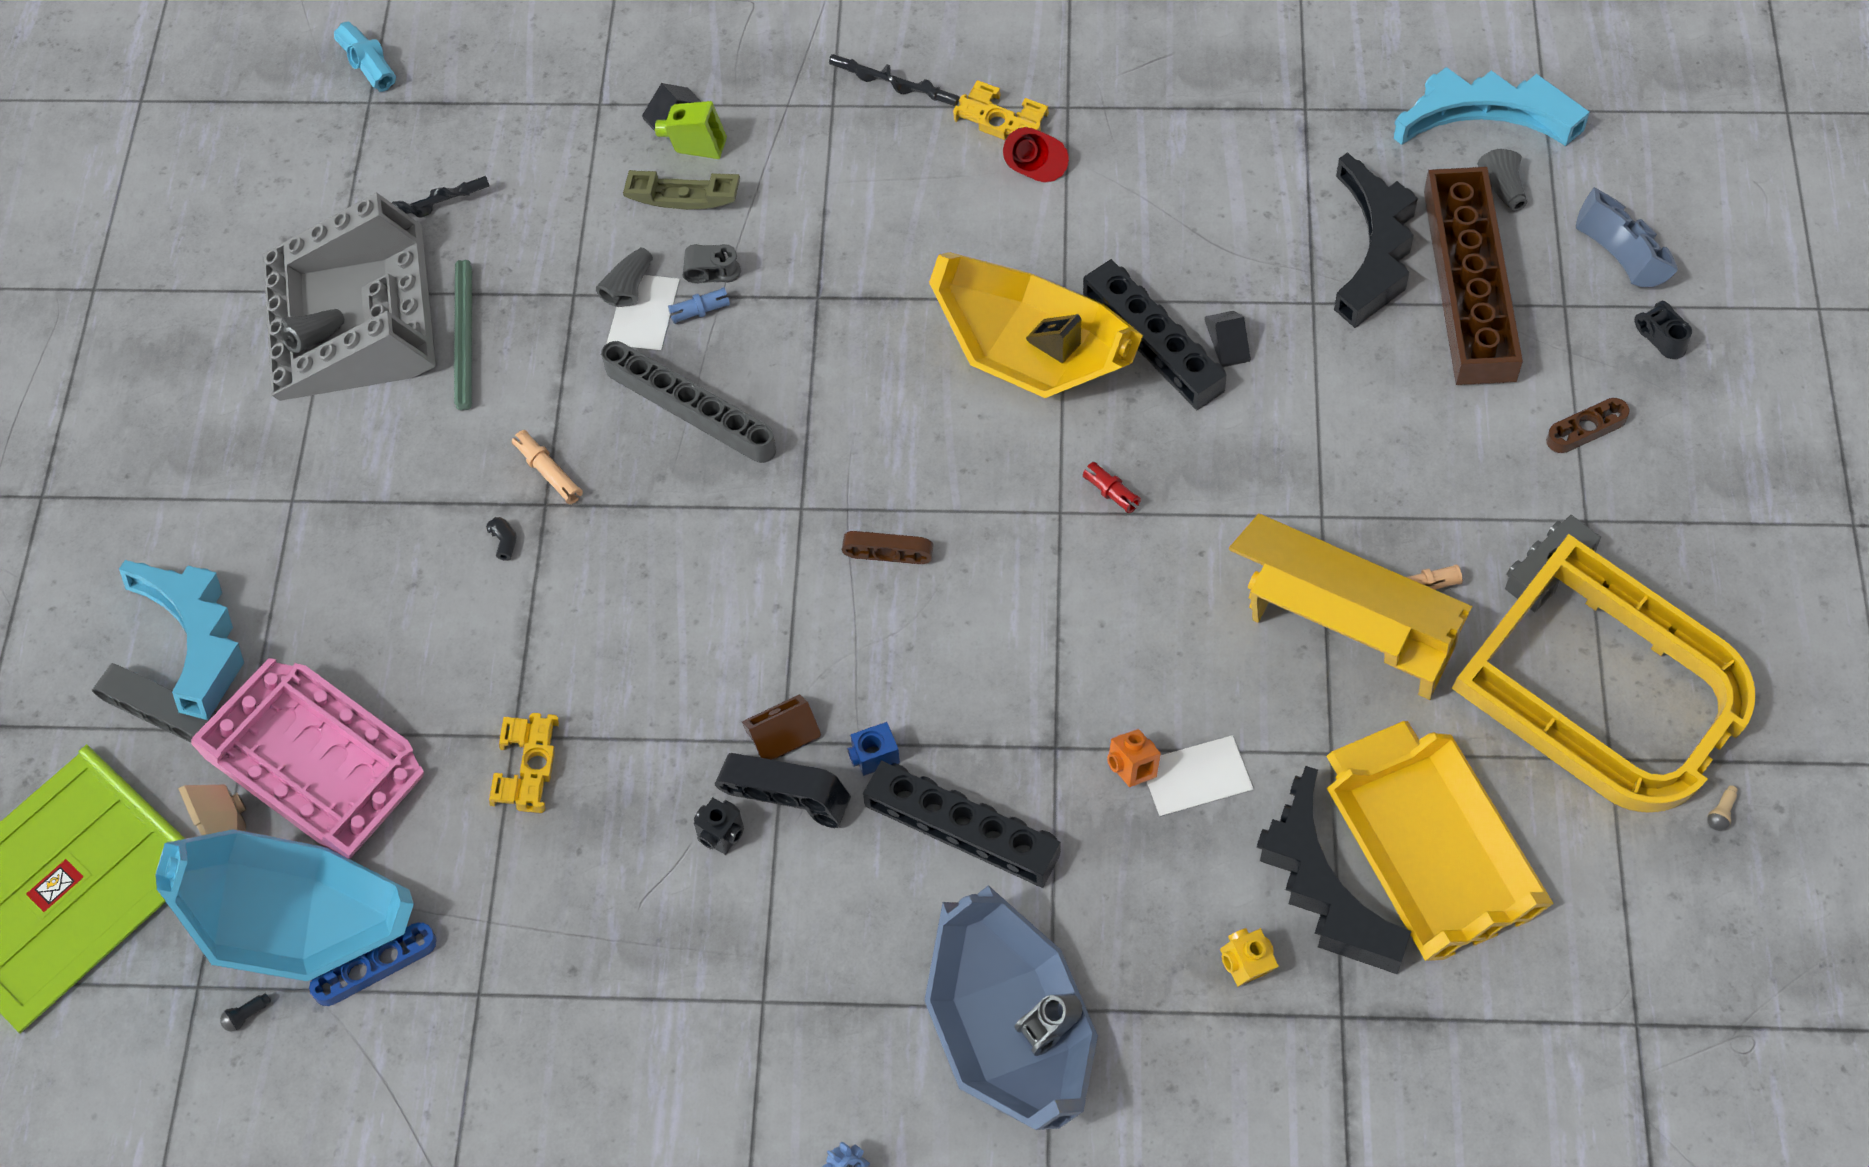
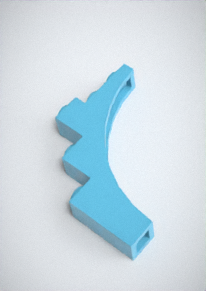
(1531, 104)
(211, 656)

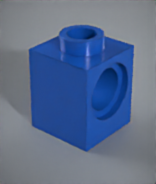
(876, 736)

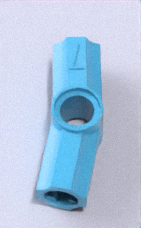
(365, 55)

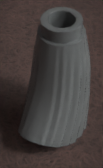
(1504, 176)
(622, 282)
(307, 330)

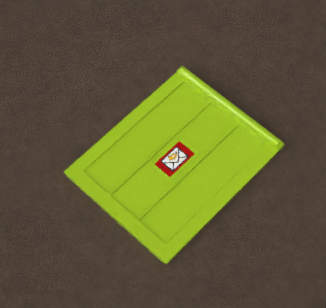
(73, 881)

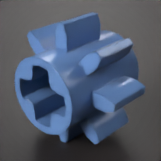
(846, 1157)

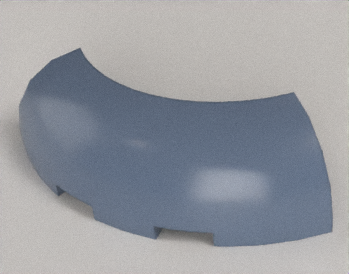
(1626, 240)

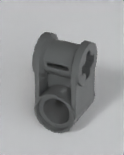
(707, 263)
(1043, 1023)

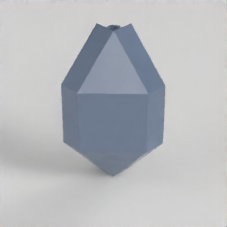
(984, 978)

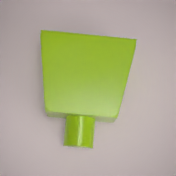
(694, 129)

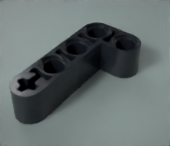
(785, 785)

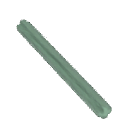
(463, 335)

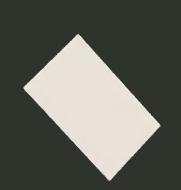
(647, 320)
(1199, 776)

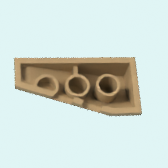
(213, 808)

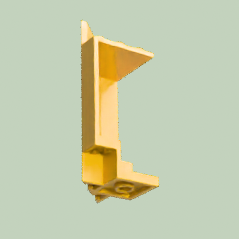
(1353, 597)

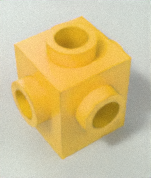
(1248, 956)

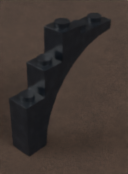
(1385, 212)
(1343, 922)

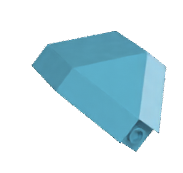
(278, 903)

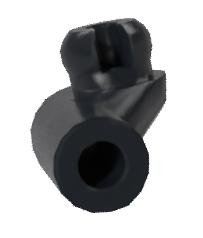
(504, 532)

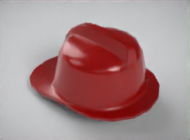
(1035, 154)

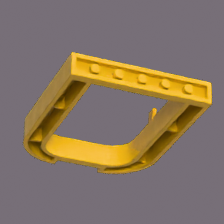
(1654, 620)

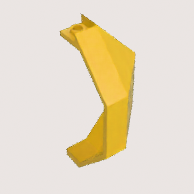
(999, 306)

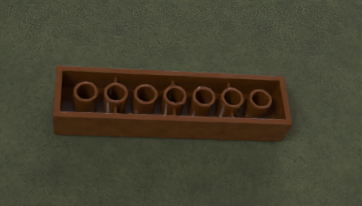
(1472, 276)

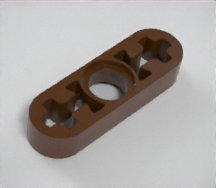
(1594, 414)
(887, 547)

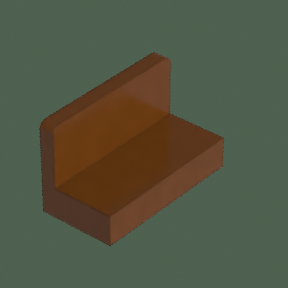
(782, 728)

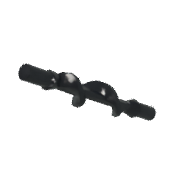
(900, 85)
(424, 207)

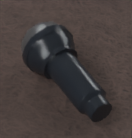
(233, 1018)

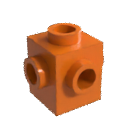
(1133, 757)

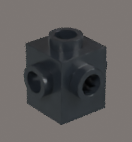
(718, 825)

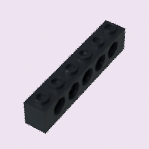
(1131, 302)
(1000, 852)

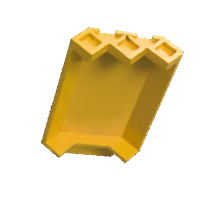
(1434, 839)

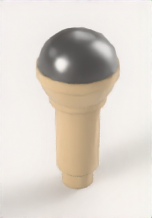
(1720, 817)

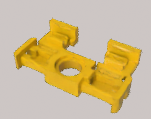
(979, 102)
(532, 783)

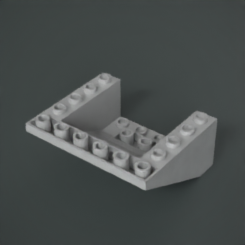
(373, 272)

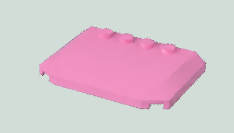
(311, 755)

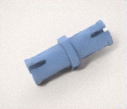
(698, 305)

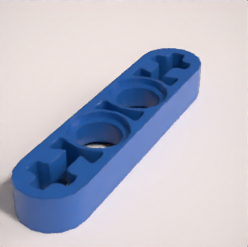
(375, 968)

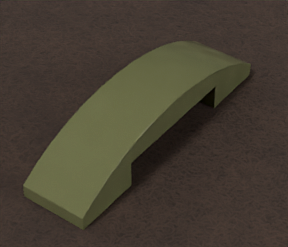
(680, 193)

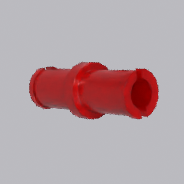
(1111, 487)

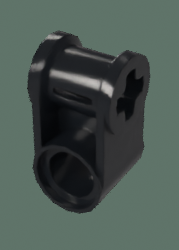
(1665, 330)

